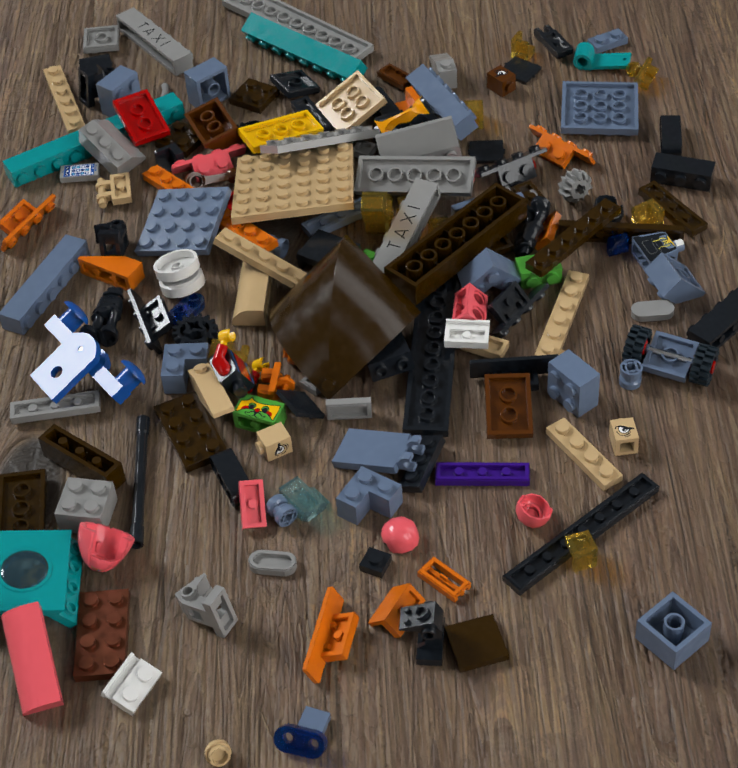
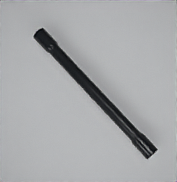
(137, 527)

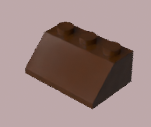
(213, 125)

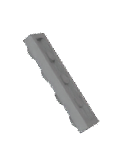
(46, 409)

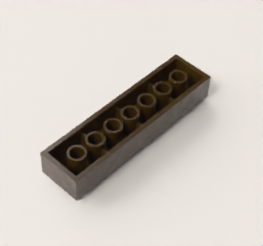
(456, 242)

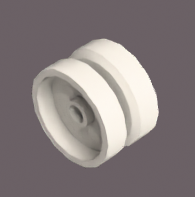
(179, 273)

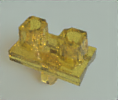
(643, 74)

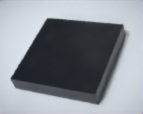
(294, 83)

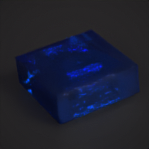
(617, 244)

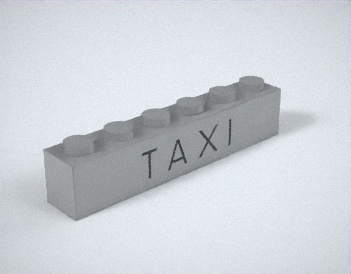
(155, 41)
(409, 222)

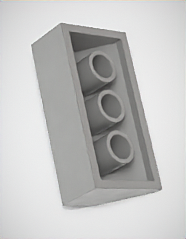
(423, 139)

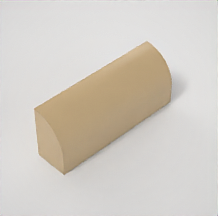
(252, 297)

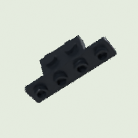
(515, 169)
(511, 305)
(153, 319)
(526, 364)

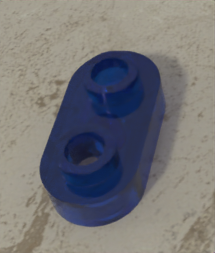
(190, 304)
(301, 741)

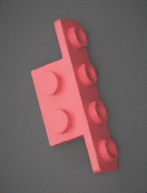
(211, 164)

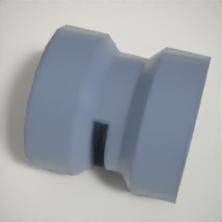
(282, 250)
(630, 374)
(280, 509)

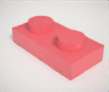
(252, 504)

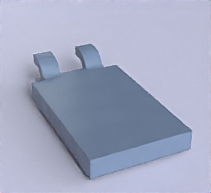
(378, 451)

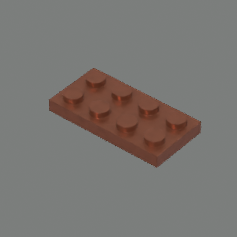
(101, 634)

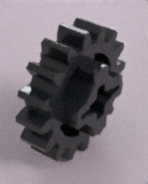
(195, 329)

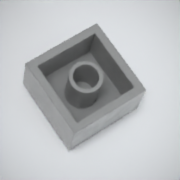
(85, 502)

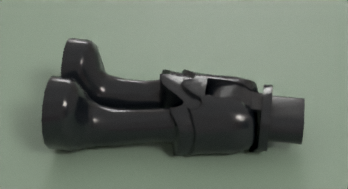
(533, 226)
(106, 313)

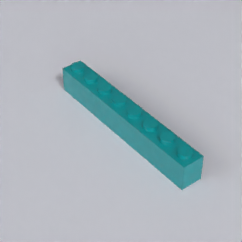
(302, 48)

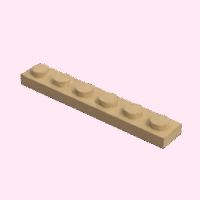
(63, 98)
(258, 257)
(563, 313)

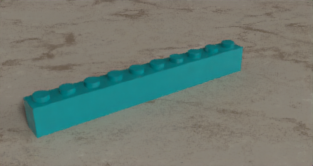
(68, 151)

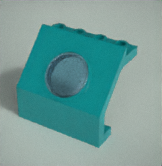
(42, 569)

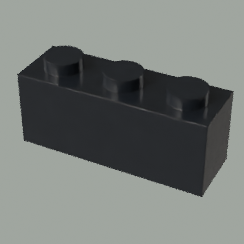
(682, 171)

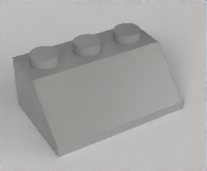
(110, 146)

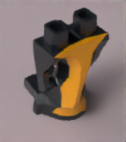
(415, 114)

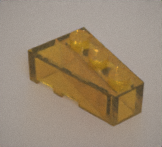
(377, 212)

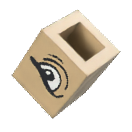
(624, 436)
(273, 442)

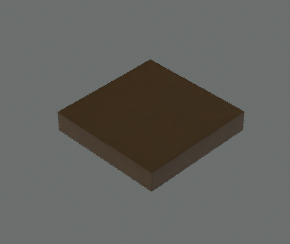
(476, 643)

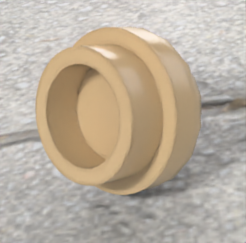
(218, 753)

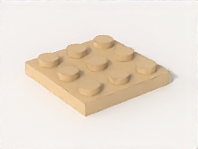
(351, 102)

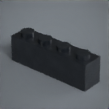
(717, 325)

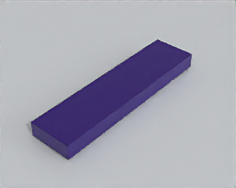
(482, 474)

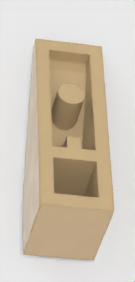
(210, 390)

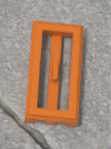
(441, 582)

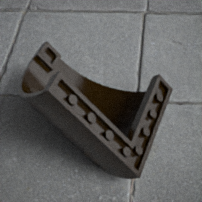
(340, 317)

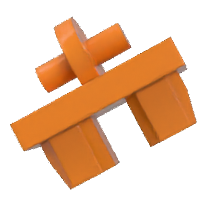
(276, 381)

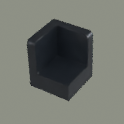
(167, 156)

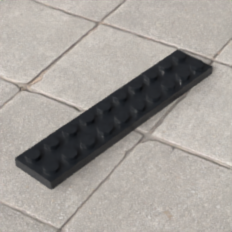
(432, 378)

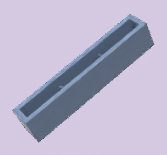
(443, 100)
(43, 285)

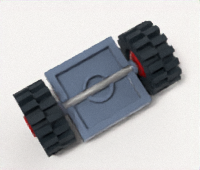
(671, 355)

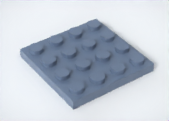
(599, 108)
(183, 220)

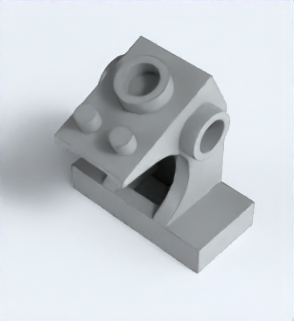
(200, 605)

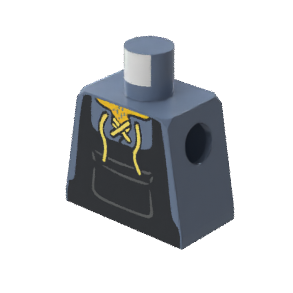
(649, 246)

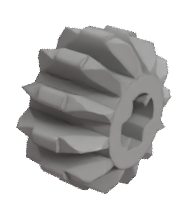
(575, 185)

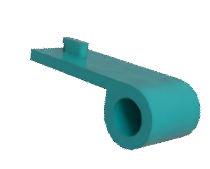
(587, 59)

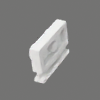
(467, 333)
(131, 684)

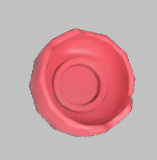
(533, 510)
(400, 535)

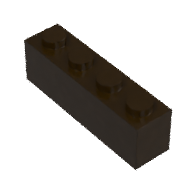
(80, 456)

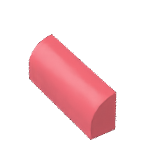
(31, 658)

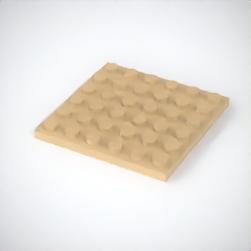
(293, 184)

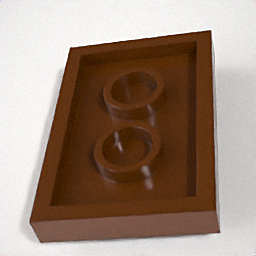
(508, 406)

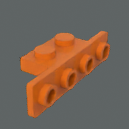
(559, 151)
(21, 218)
(331, 636)

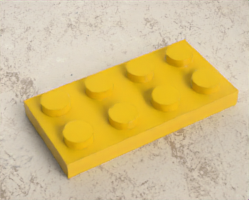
(279, 128)

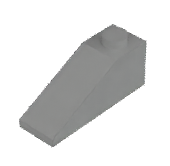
(444, 67)

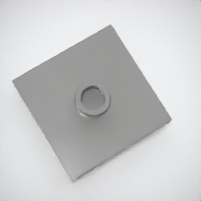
(101, 39)

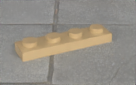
(584, 454)

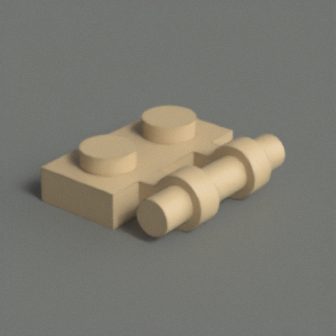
(120, 190)

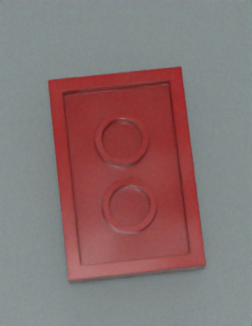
(141, 117)

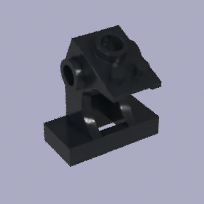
(88, 82)
(114, 234)
(429, 623)

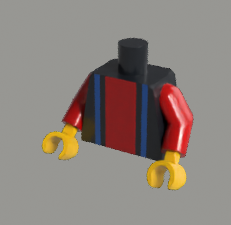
(232, 370)

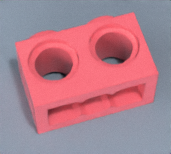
(470, 303)

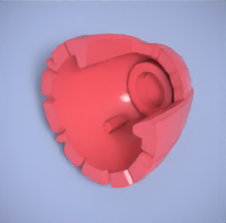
(101, 546)

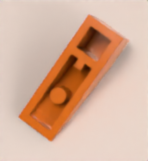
(113, 270)

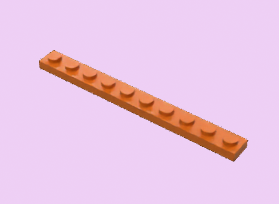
(163, 179)

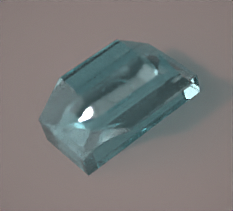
(305, 499)

